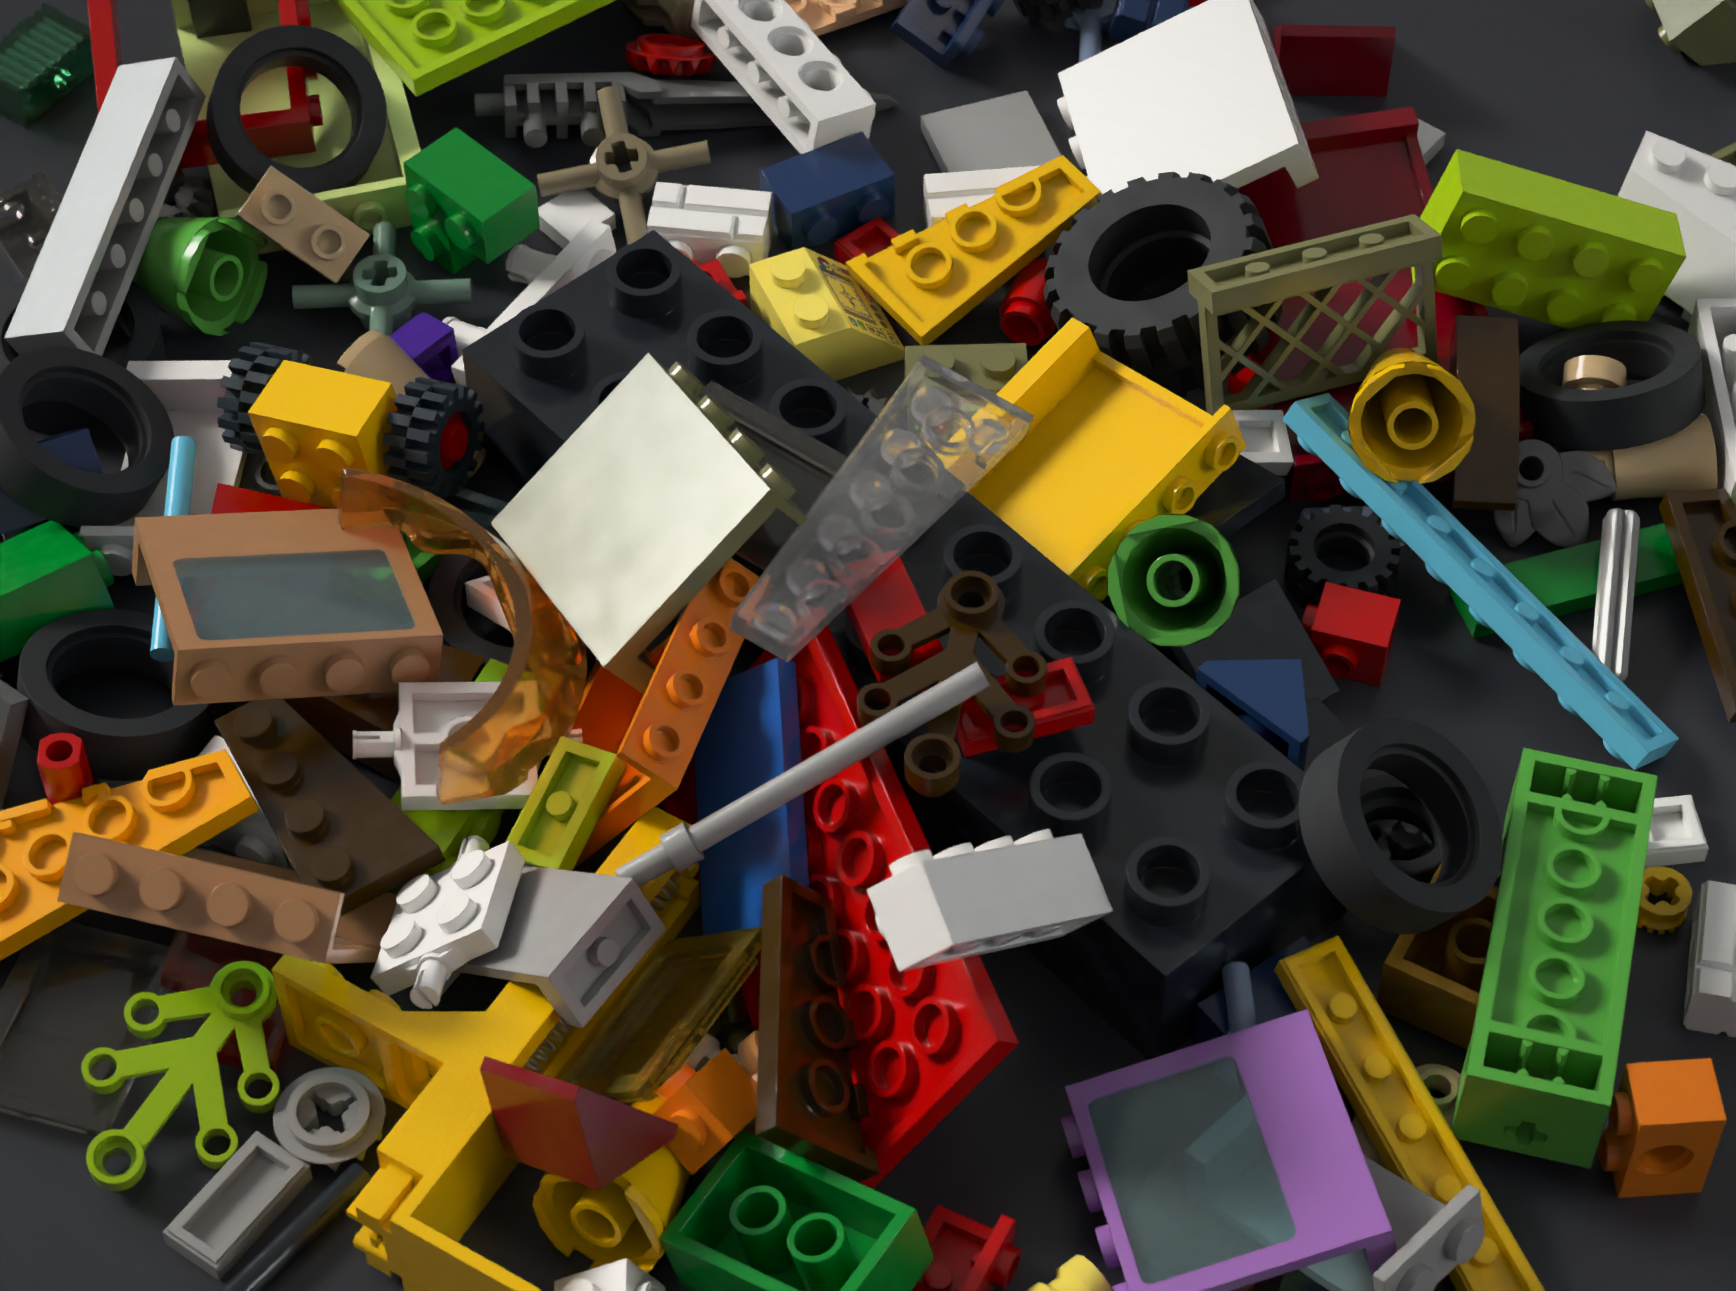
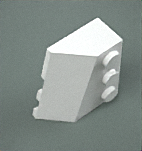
(1705, 203)

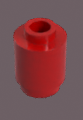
(1024, 308)

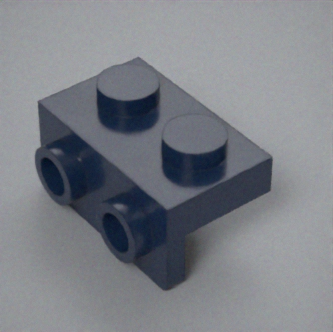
(943, 26)

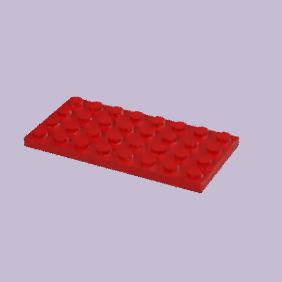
(918, 1031)

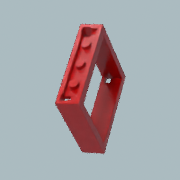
(271, 132)

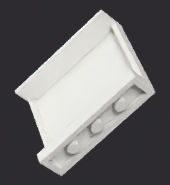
(1186, 100)

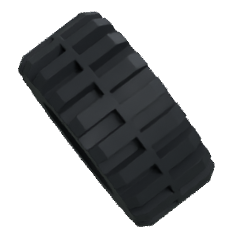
(1137, 240)

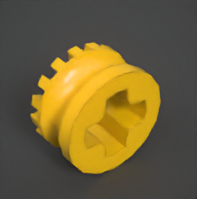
(1664, 915)

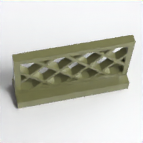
(1309, 267)

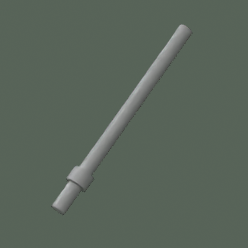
(684, 844)

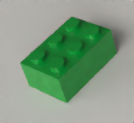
(792, 1226)

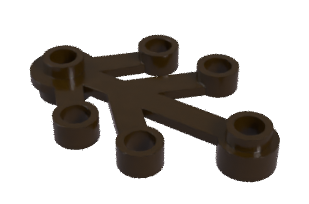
(937, 746)

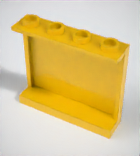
(1100, 455)

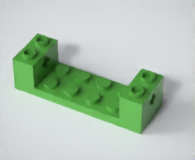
(1557, 959)

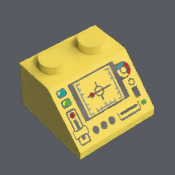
(823, 313)

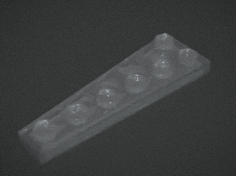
(895, 484)

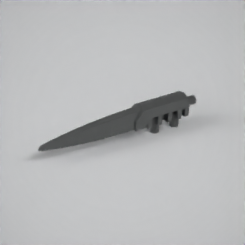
(647, 105)

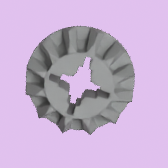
(336, 1092)

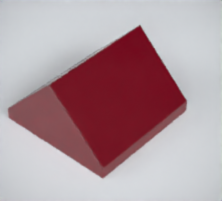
(1335, 59)
(568, 1126)

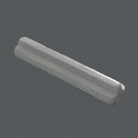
(1616, 590)

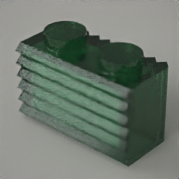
(42, 63)

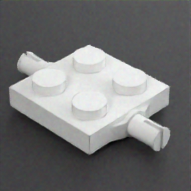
(424, 719)
(448, 920)

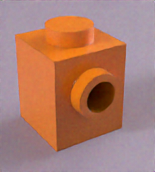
(707, 1107)

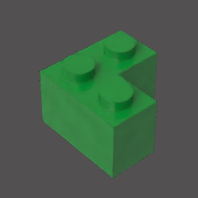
(466, 202)

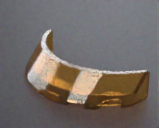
(548, 659)

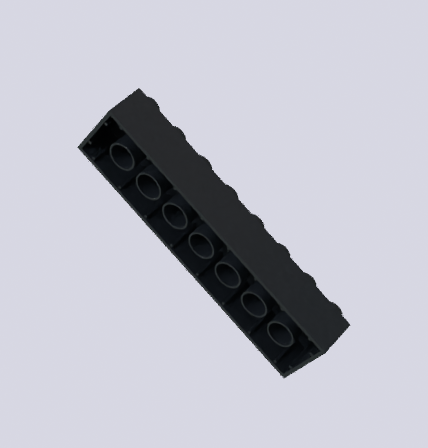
(1166, 785)

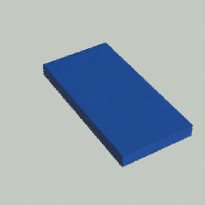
(743, 746)

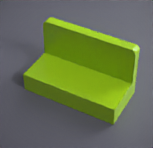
(565, 804)

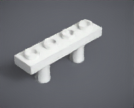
(543, 275)

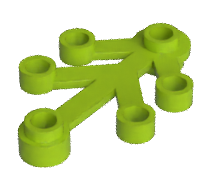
(187, 1065)

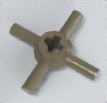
(622, 149)

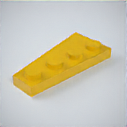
(954, 265)

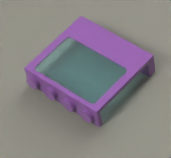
(1225, 1163)

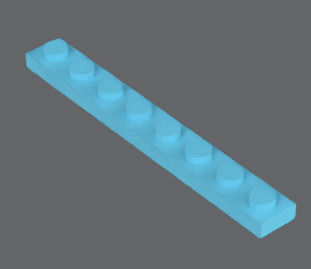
(1490, 590)

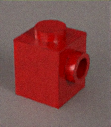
(1353, 632)

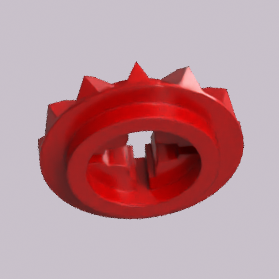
(669, 55)

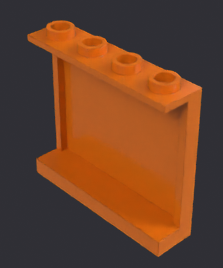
(662, 727)

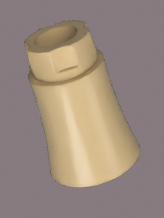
(1668, 465)

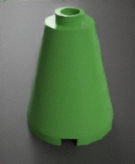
(203, 271)
(1149, 584)

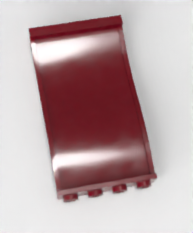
(1367, 175)

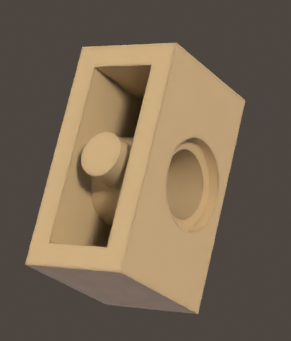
(303, 224)

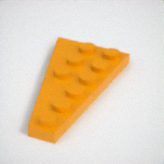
(165, 812)

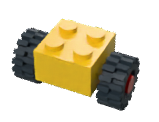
(328, 420)

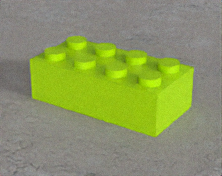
(1549, 245)

